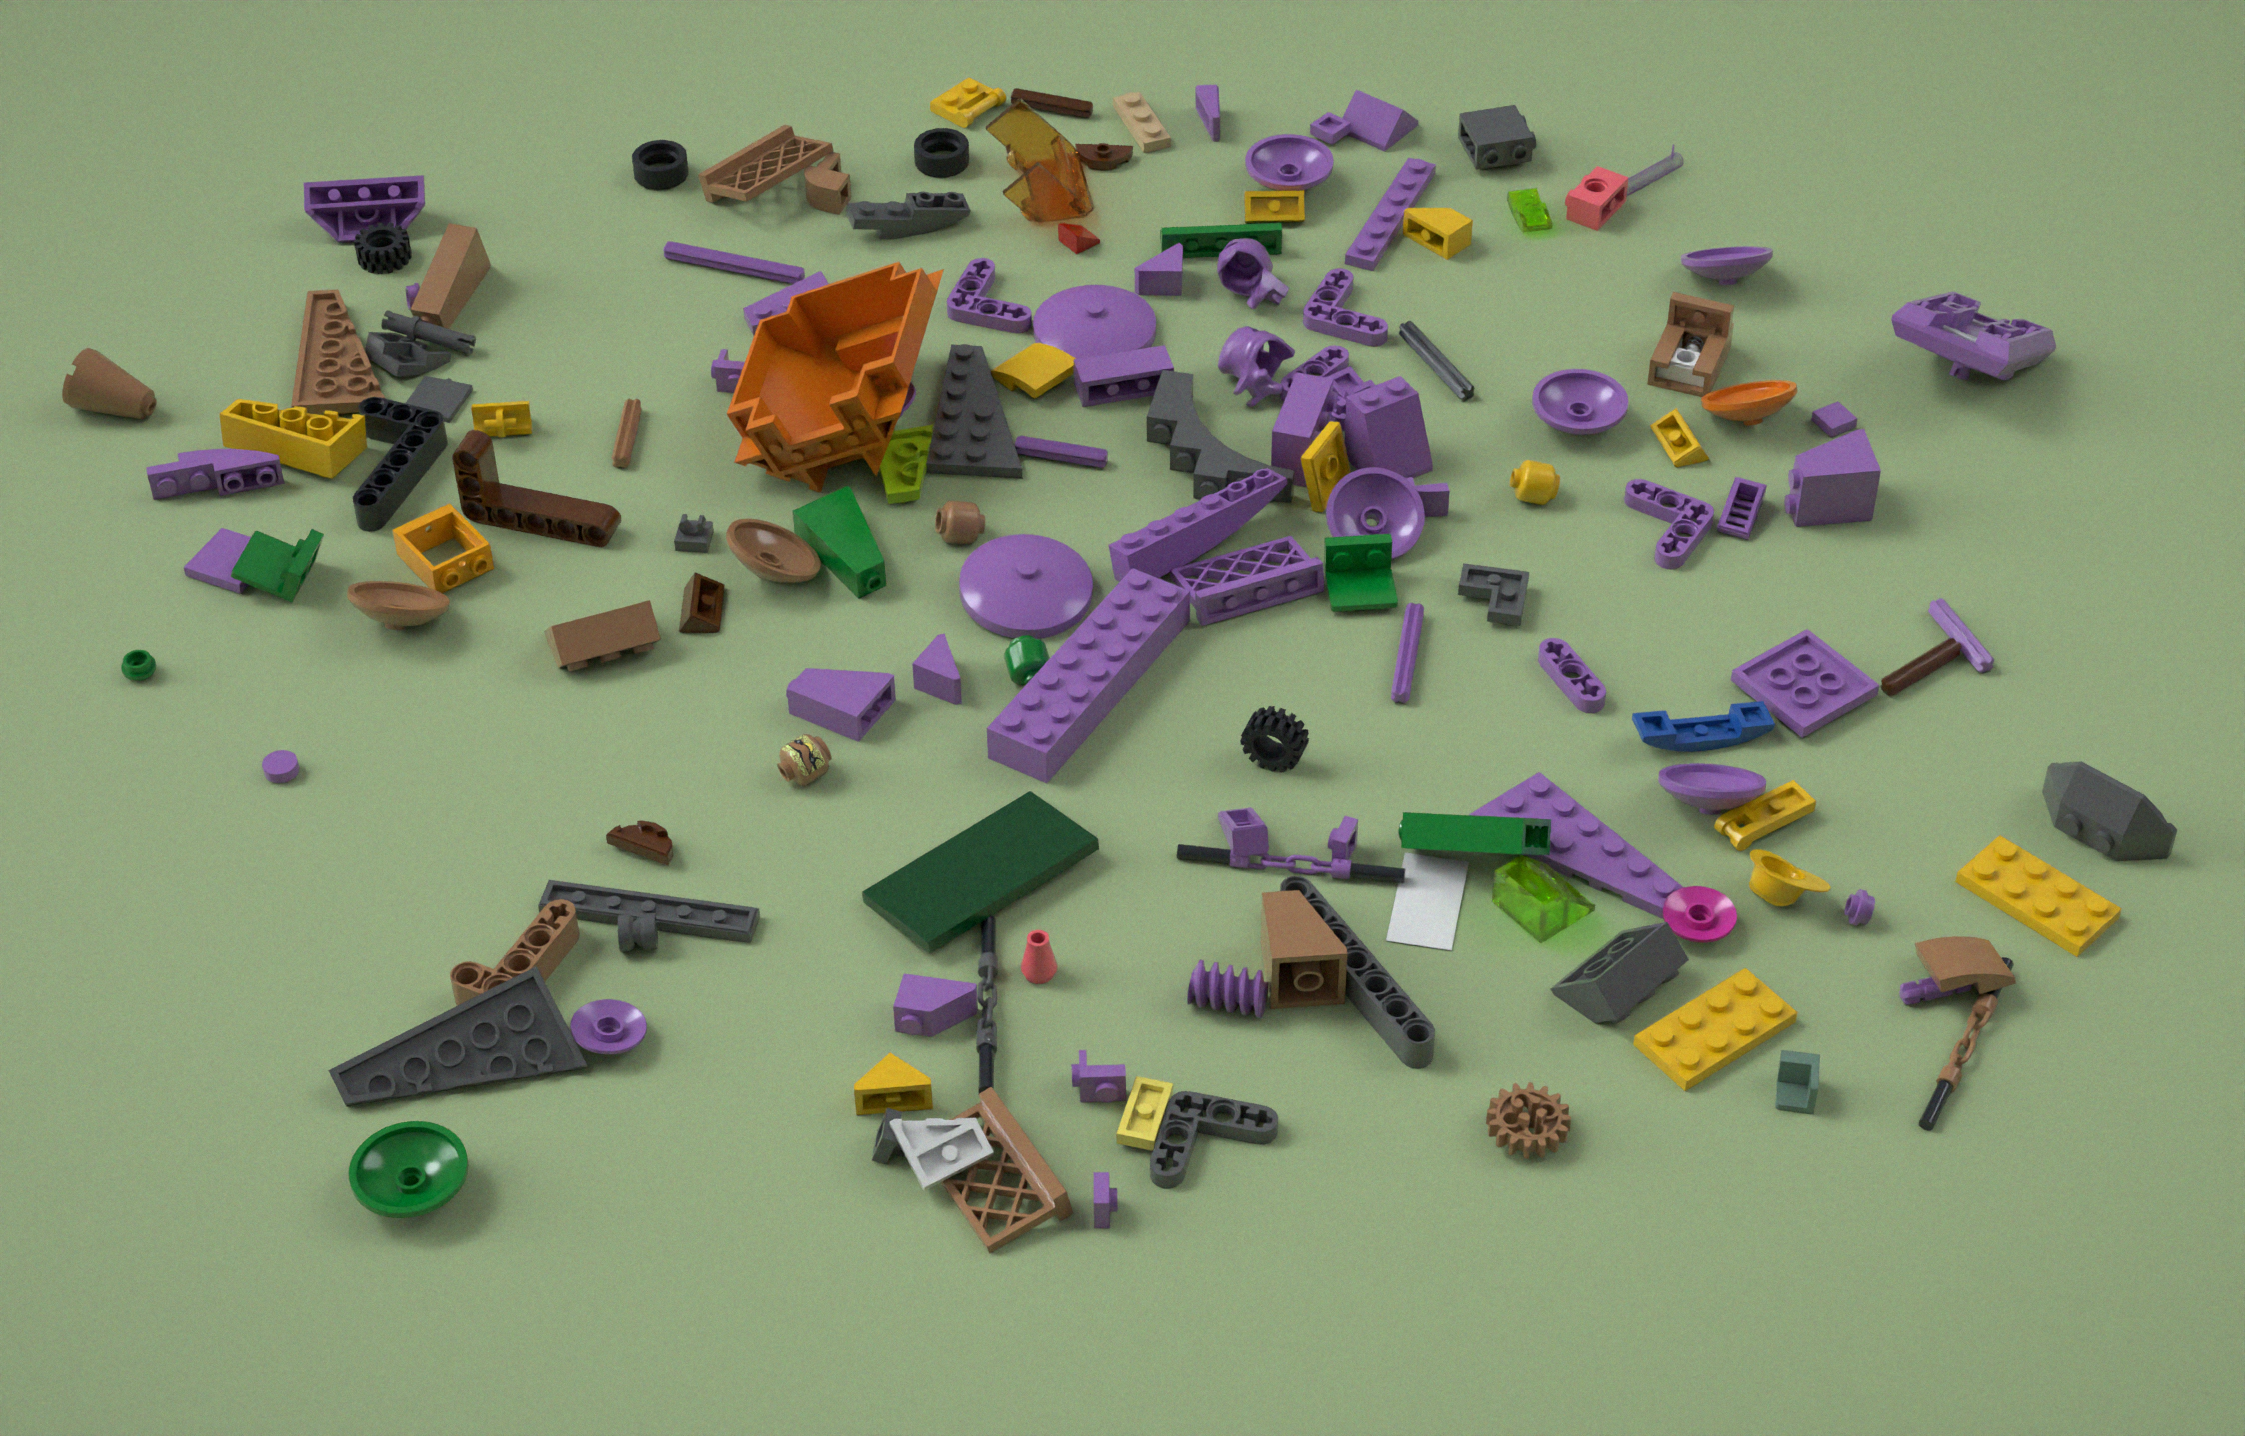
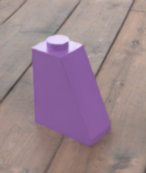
(841, 699)

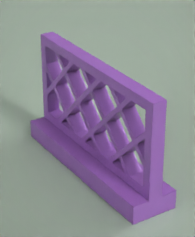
(1246, 593)

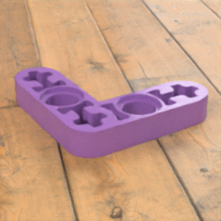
(1007, 315)
(1326, 316)
(1326, 363)
(1648, 497)

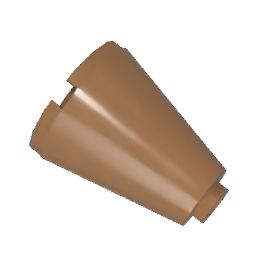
(106, 388)

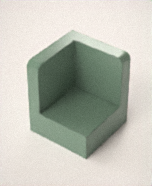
(1797, 1081)

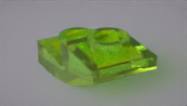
(1528, 210)

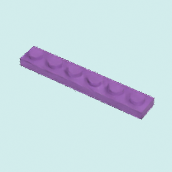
(1389, 214)

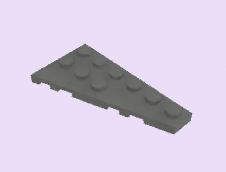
(970, 421)
(486, 1040)

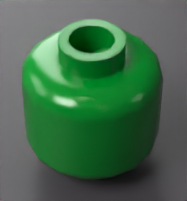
(1025, 658)

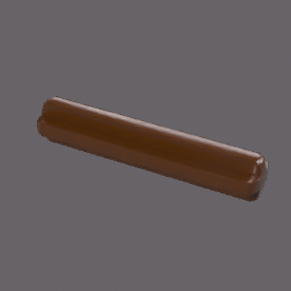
(1053, 103)
(1920, 666)

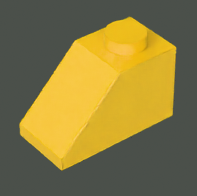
(1438, 229)

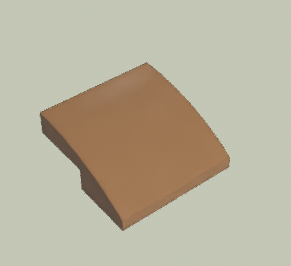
(1962, 962)

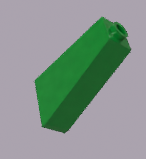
(842, 540)
(1475, 833)

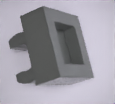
(694, 535)
(885, 1138)

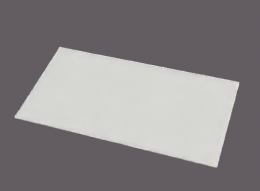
(1428, 901)

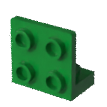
(276, 564)
(1359, 572)

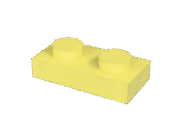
(1144, 1113)

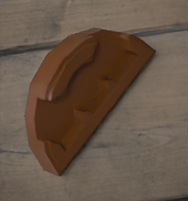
(1103, 155)
(644, 839)

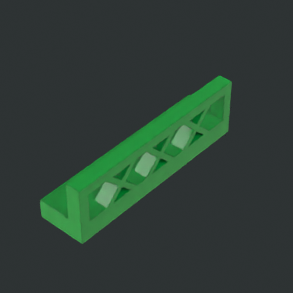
(1211, 240)

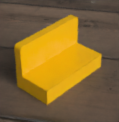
(1274, 206)

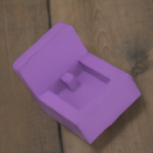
(726, 372)
(1099, 1082)

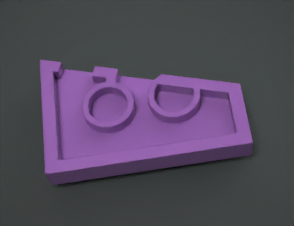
(779, 301)

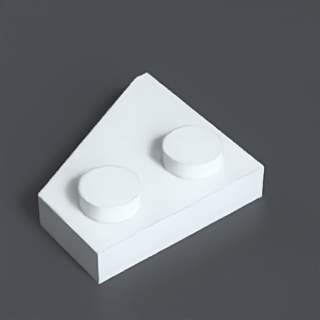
(941, 1147)

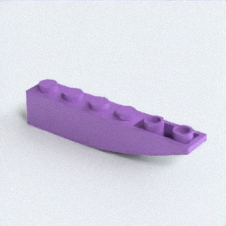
(1194, 528)

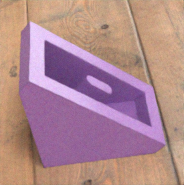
(1161, 273)
(937, 673)

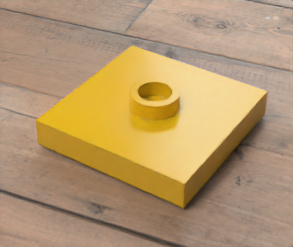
(1325, 465)

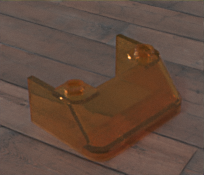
(1053, 174)

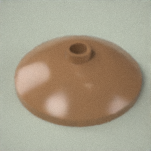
(772, 551)
(397, 603)

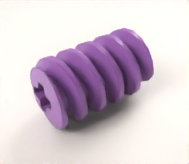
(1228, 988)

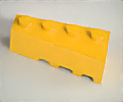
(300, 439)

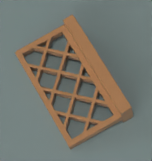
(761, 165)
(1025, 1161)

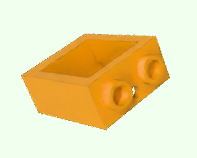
(444, 525)

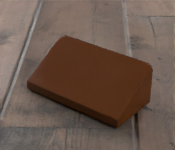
(701, 605)

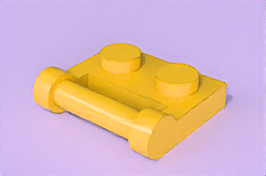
(967, 102)

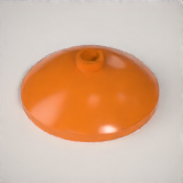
(1750, 400)

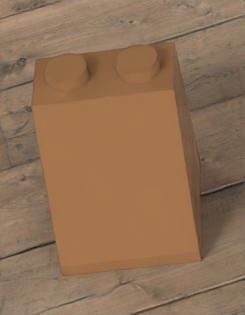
(1300, 953)

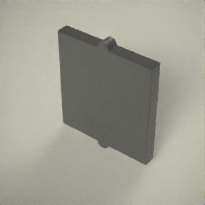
(440, 395)

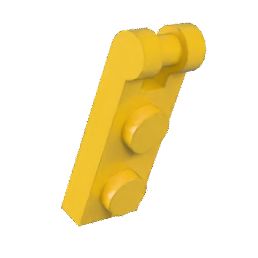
(1765, 814)

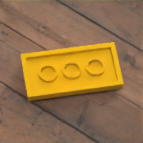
(2038, 895)
(1715, 1029)

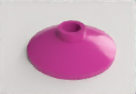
(1699, 914)

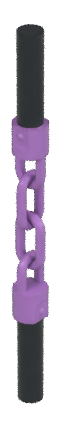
(1339, 867)

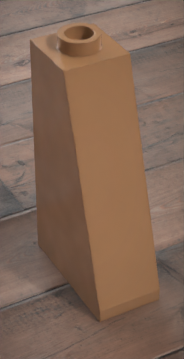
(452, 276)

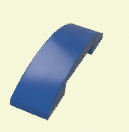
(1704, 733)

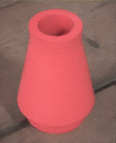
(1038, 959)

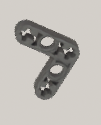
(1192, 1123)

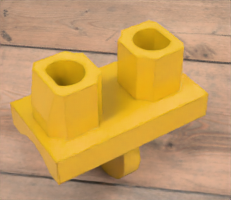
(502, 418)

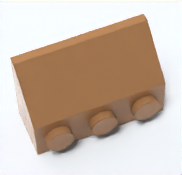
(603, 636)

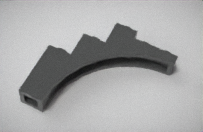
(1193, 447)

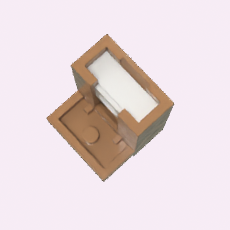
(1692, 345)

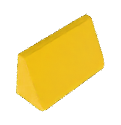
(1678, 440)

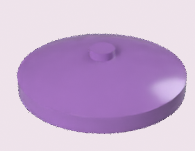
(1095, 321)
(1025, 586)

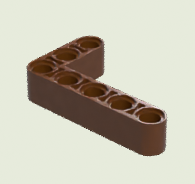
(522, 508)

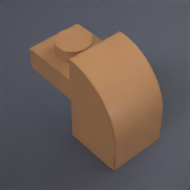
(827, 186)

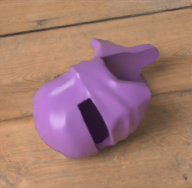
(1247, 270)
(1246, 359)

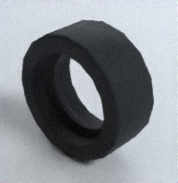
(941, 140)
(660, 152)

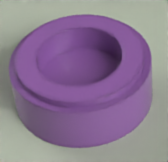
(280, 766)

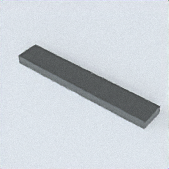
(672, 912)

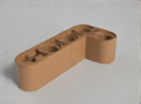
(540, 945)

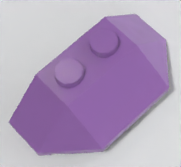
(354, 204)

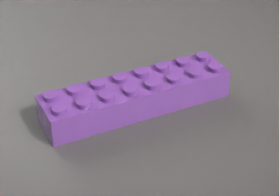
(1088, 675)

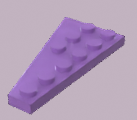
(1585, 844)

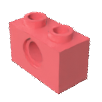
(1596, 198)

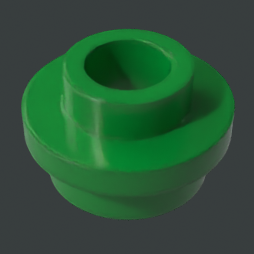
(138, 665)

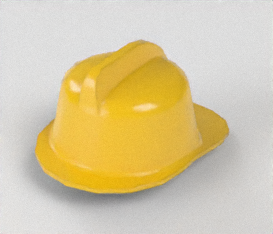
(1779, 880)

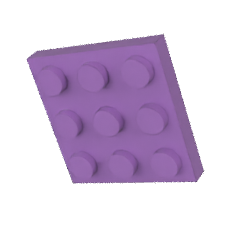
(1805, 682)

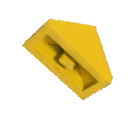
(894, 1086)

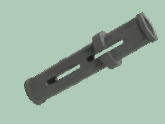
(418, 329)

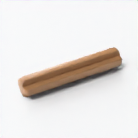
(626, 433)

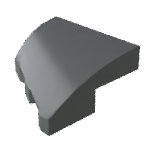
(403, 355)

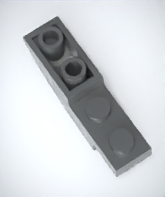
(917, 216)

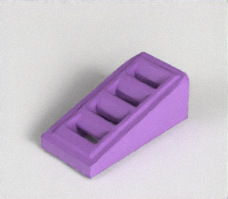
(1208, 108)
(1747, 490)
(1244, 831)

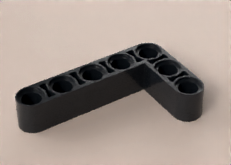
(418, 442)

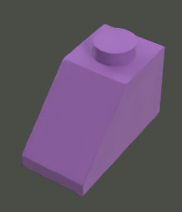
(932, 1004)

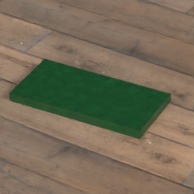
(980, 871)

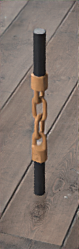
(1951, 1075)

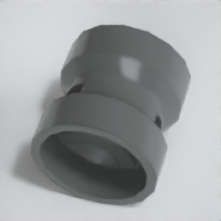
(641, 932)

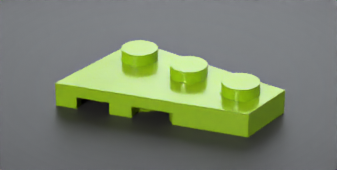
(905, 464)

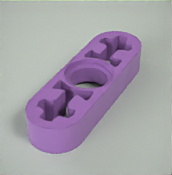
(1572, 687)

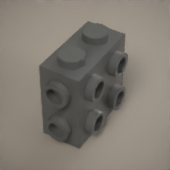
(1496, 137)

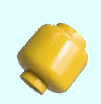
(1535, 482)

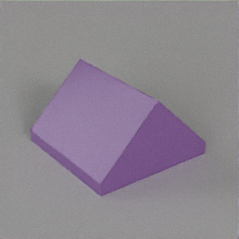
(1377, 121)

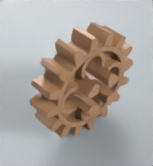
(1511, 1124)

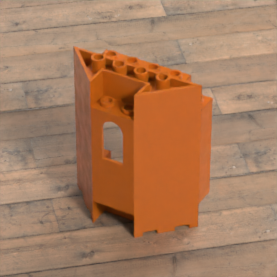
(832, 374)

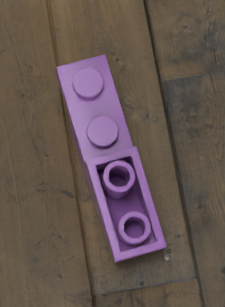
(215, 468)

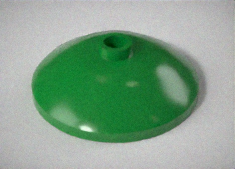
(408, 1169)

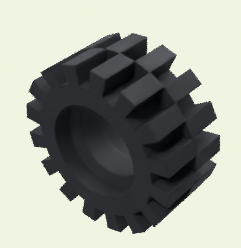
(382, 248)
(1281, 727)

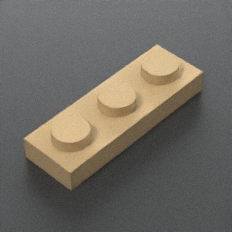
(1141, 122)

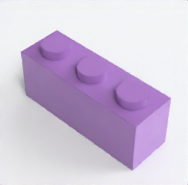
(1120, 375)

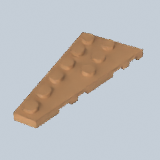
(331, 359)

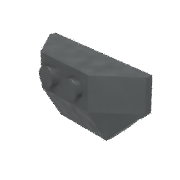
(2106, 813)

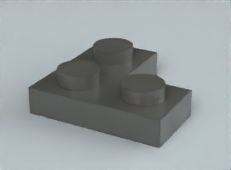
(1502, 586)

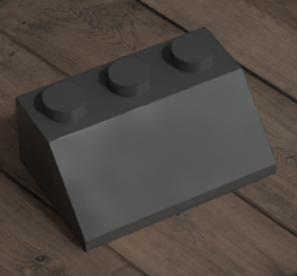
(1622, 973)

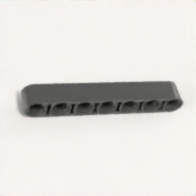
(1373, 988)

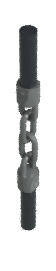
(987, 1038)

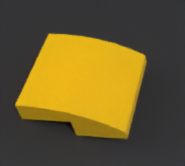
(1035, 369)

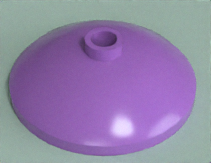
(1289, 162)
(1727, 262)
(1580, 401)
(1377, 496)
(1711, 785)

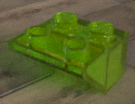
(1538, 897)

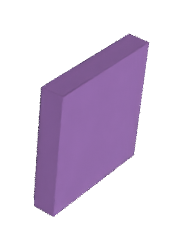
(217, 559)

